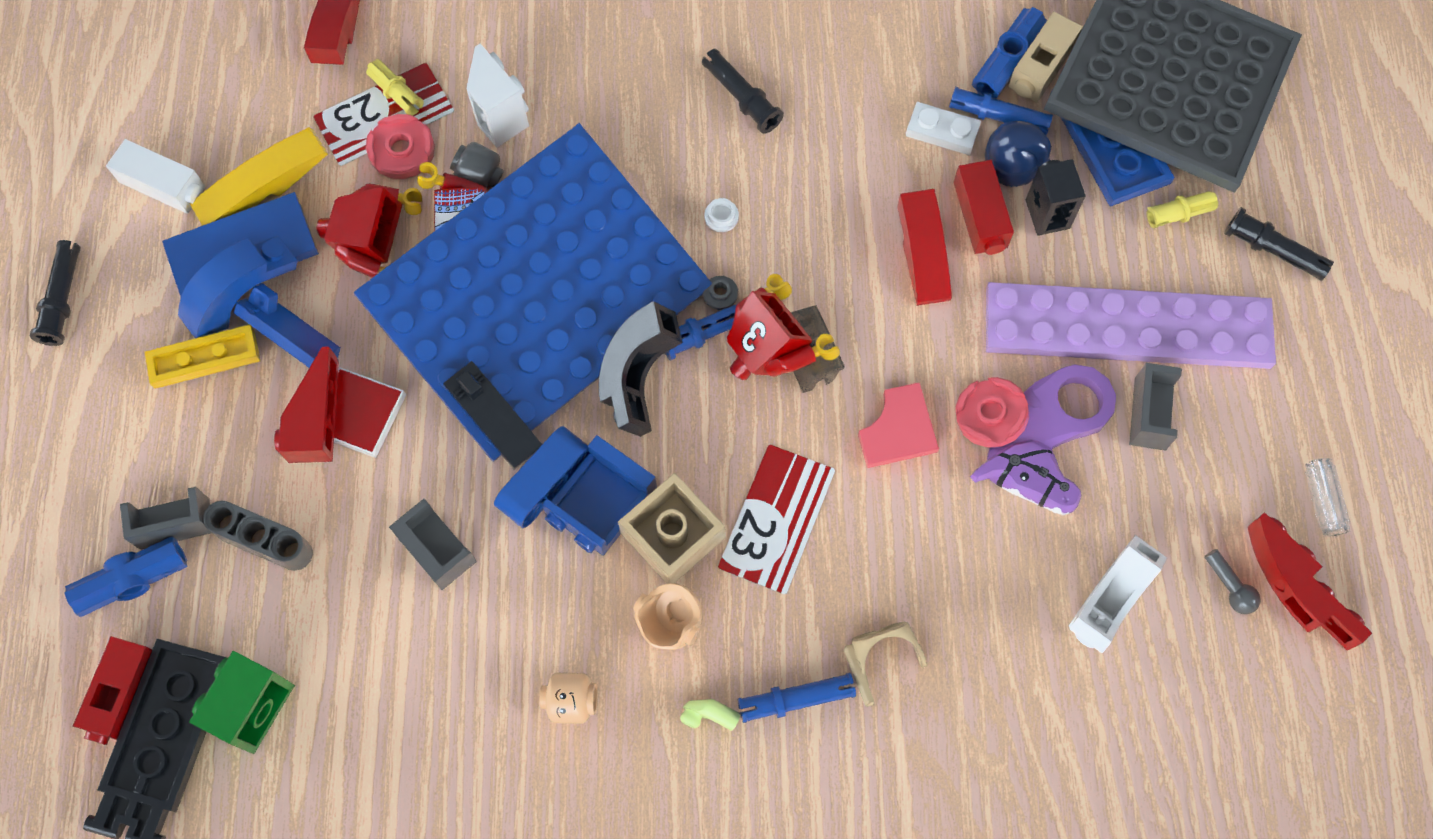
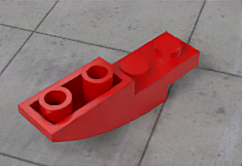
(1290, 573)

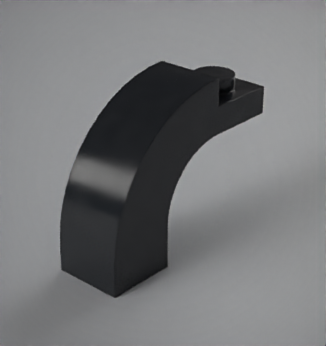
(628, 360)

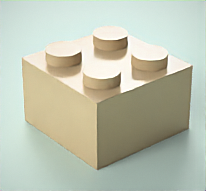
(672, 529)

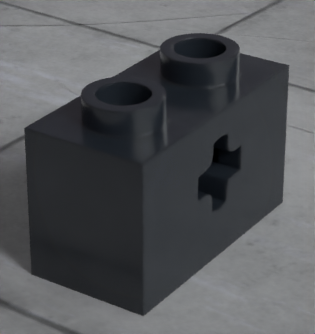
(1055, 196)

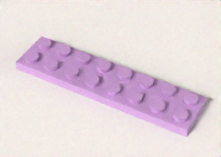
(1130, 325)

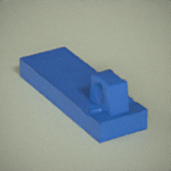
(281, 325)

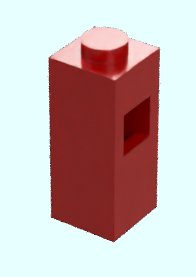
(983, 207)
(112, 690)

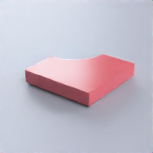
(901, 430)

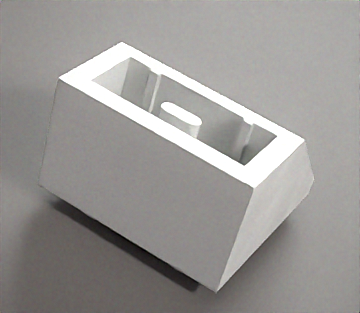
(495, 98)

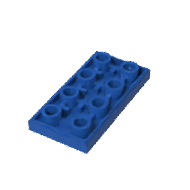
(274, 218)

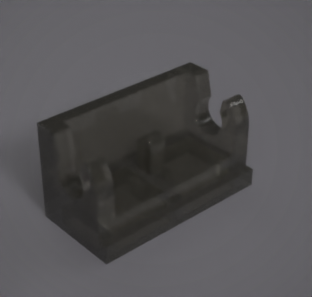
(822, 369)

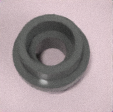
(721, 301)

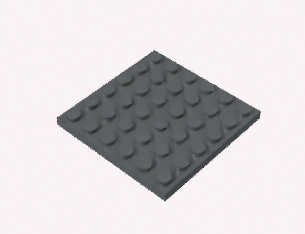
(1177, 81)

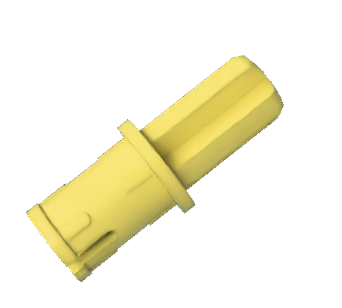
(394, 87)
(1181, 209)

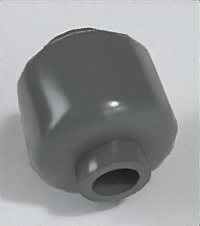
(477, 164)

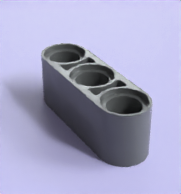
(246, 524)

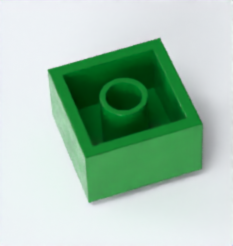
(241, 702)

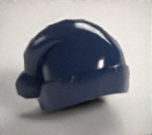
(1017, 152)

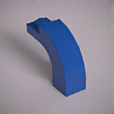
(225, 278)

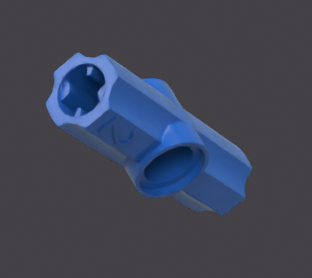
(1000, 64)
(125, 576)

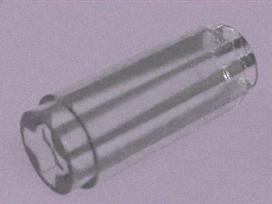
(1327, 497)

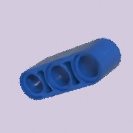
(541, 477)

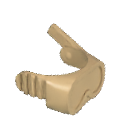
(858, 650)

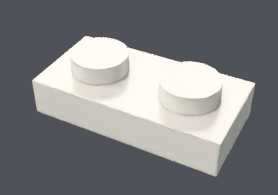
(943, 128)

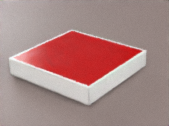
(364, 412)

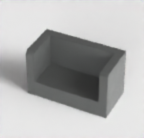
(1153, 407)
(154, 524)
(432, 544)

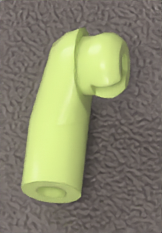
(709, 709)

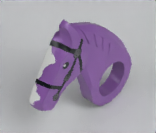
(1028, 463)

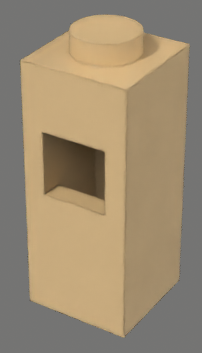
(1045, 57)

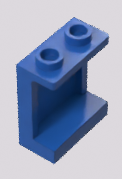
(599, 496)

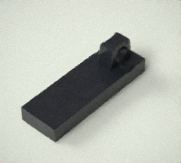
(492, 415)

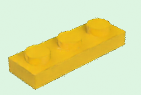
(202, 356)

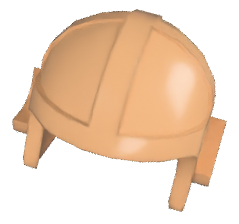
(669, 616)

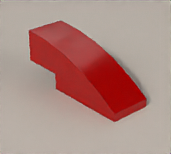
(331, 31)
(925, 246)

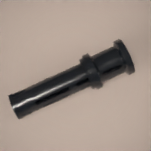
(751, 100)
(1264, 237)
(54, 307)

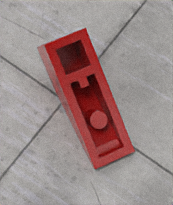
(309, 418)

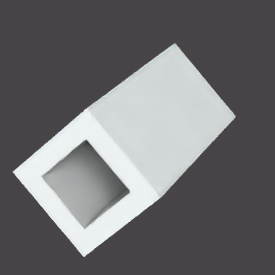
(155, 176)

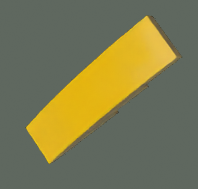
(264, 174)

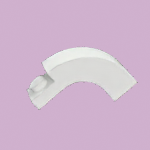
(1116, 594)

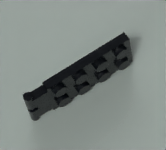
(155, 744)

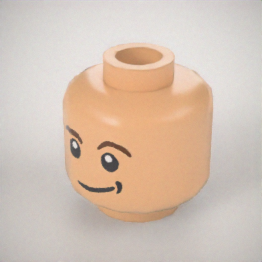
(569, 698)

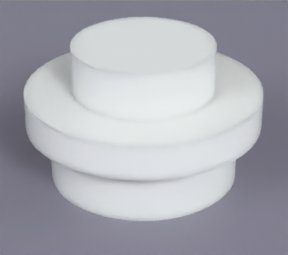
(721, 215)

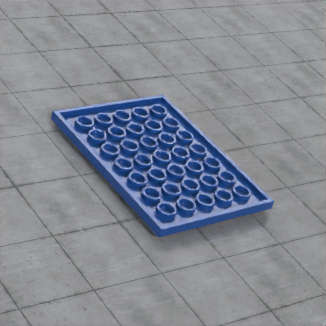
(533, 282)

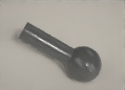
(1242, 597)

